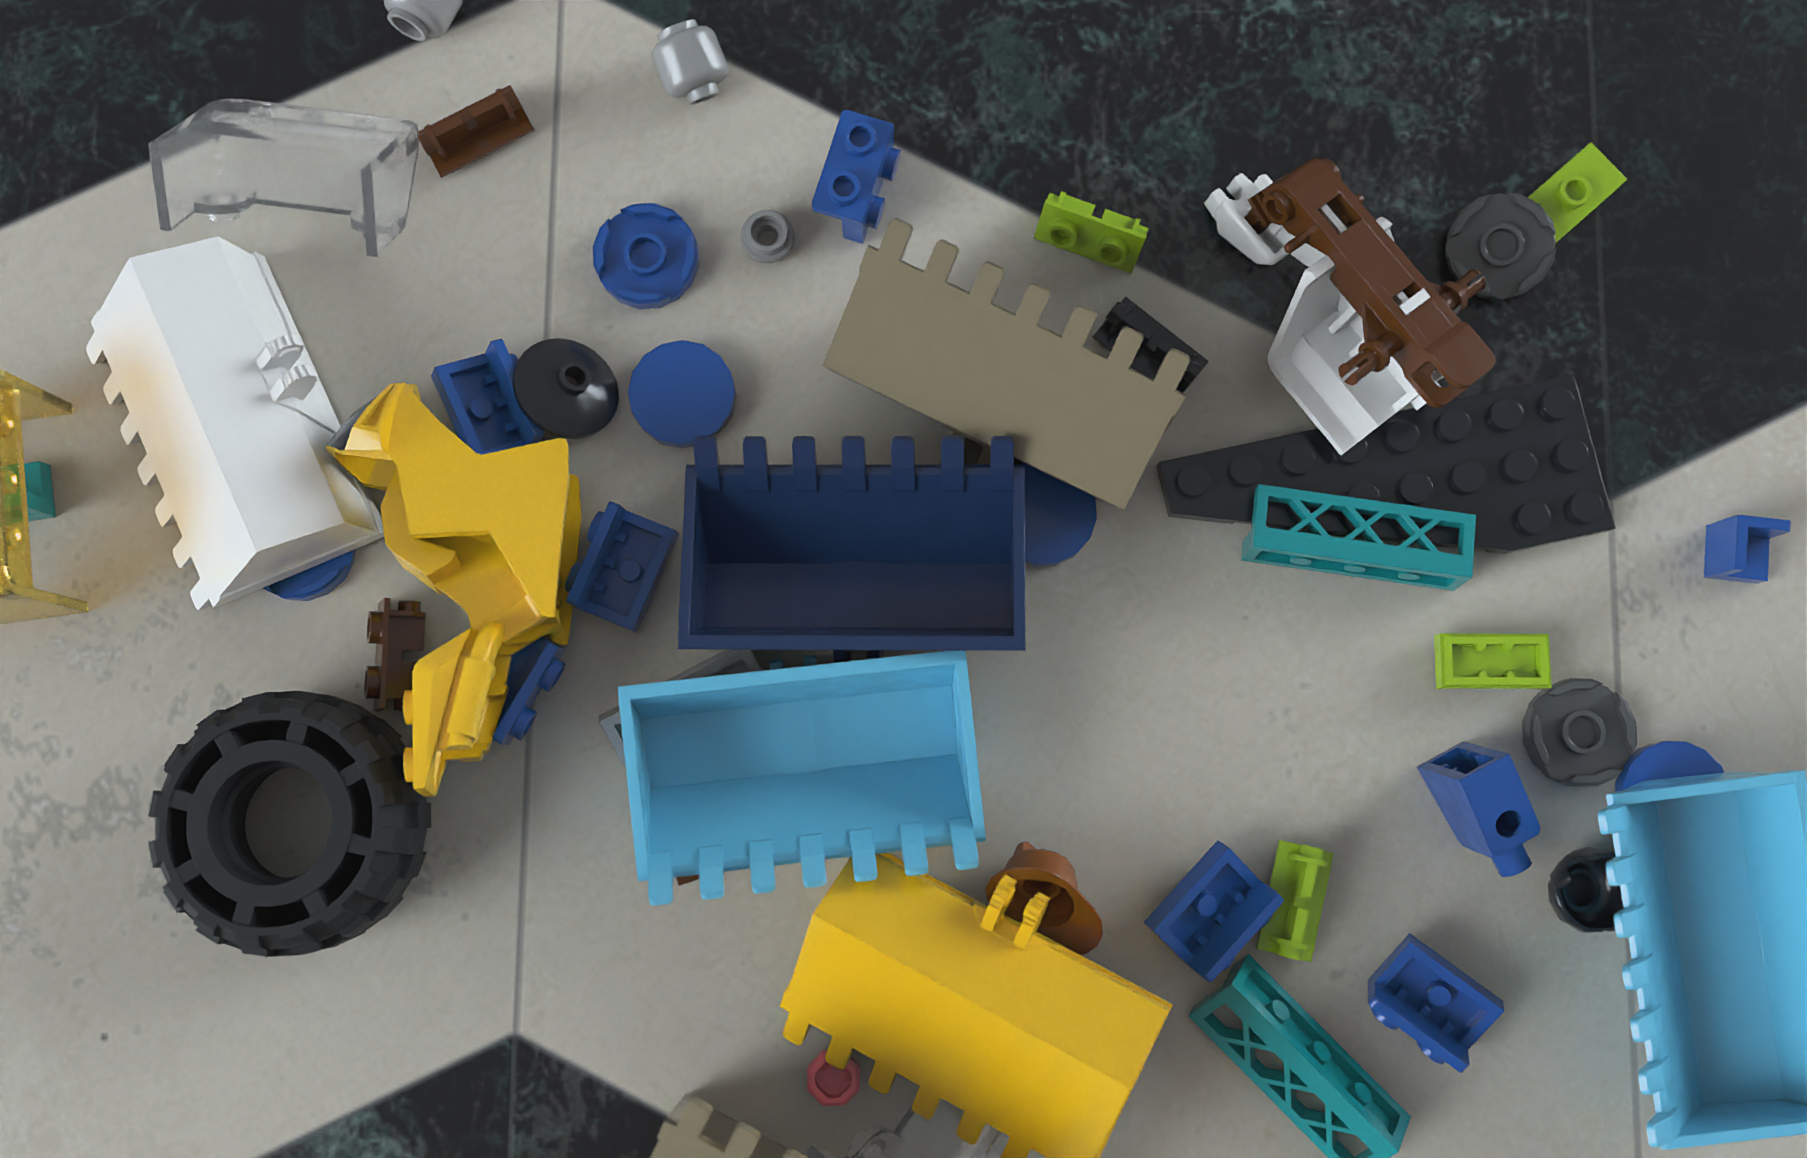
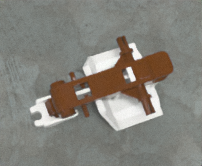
(1363, 319)

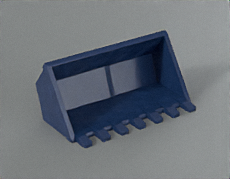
(853, 550)

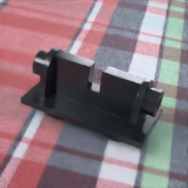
(1155, 343)

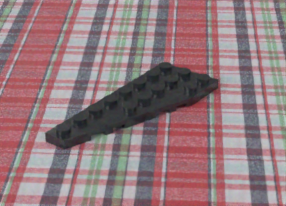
(1504, 455)

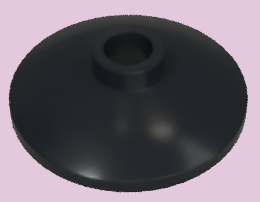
(554, 402)

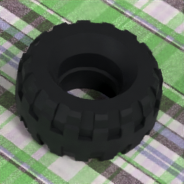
(371, 843)

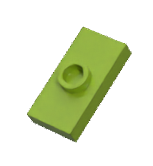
(1578, 189)
(1492, 661)

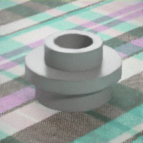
(762, 222)

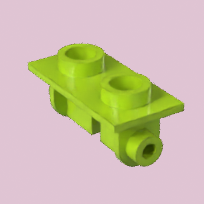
(1071, 227)
(1301, 879)

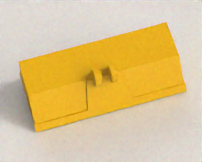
(972, 1010)

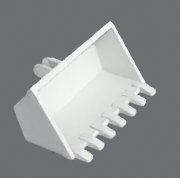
(228, 418)

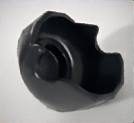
(1582, 891)

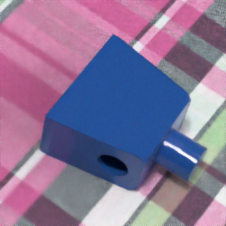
(1484, 803)

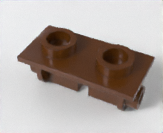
(475, 131)
(393, 633)

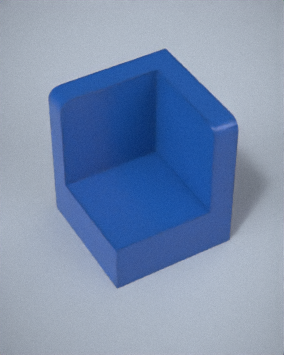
(1740, 547)

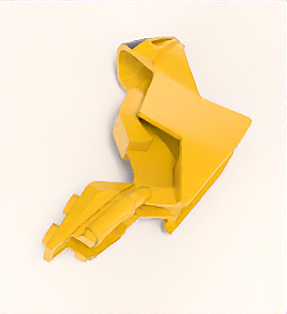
(486, 534)

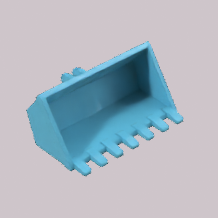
(801, 770)
(1716, 950)

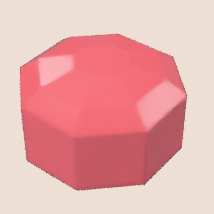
(831, 1085)

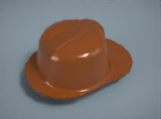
(1069, 915)

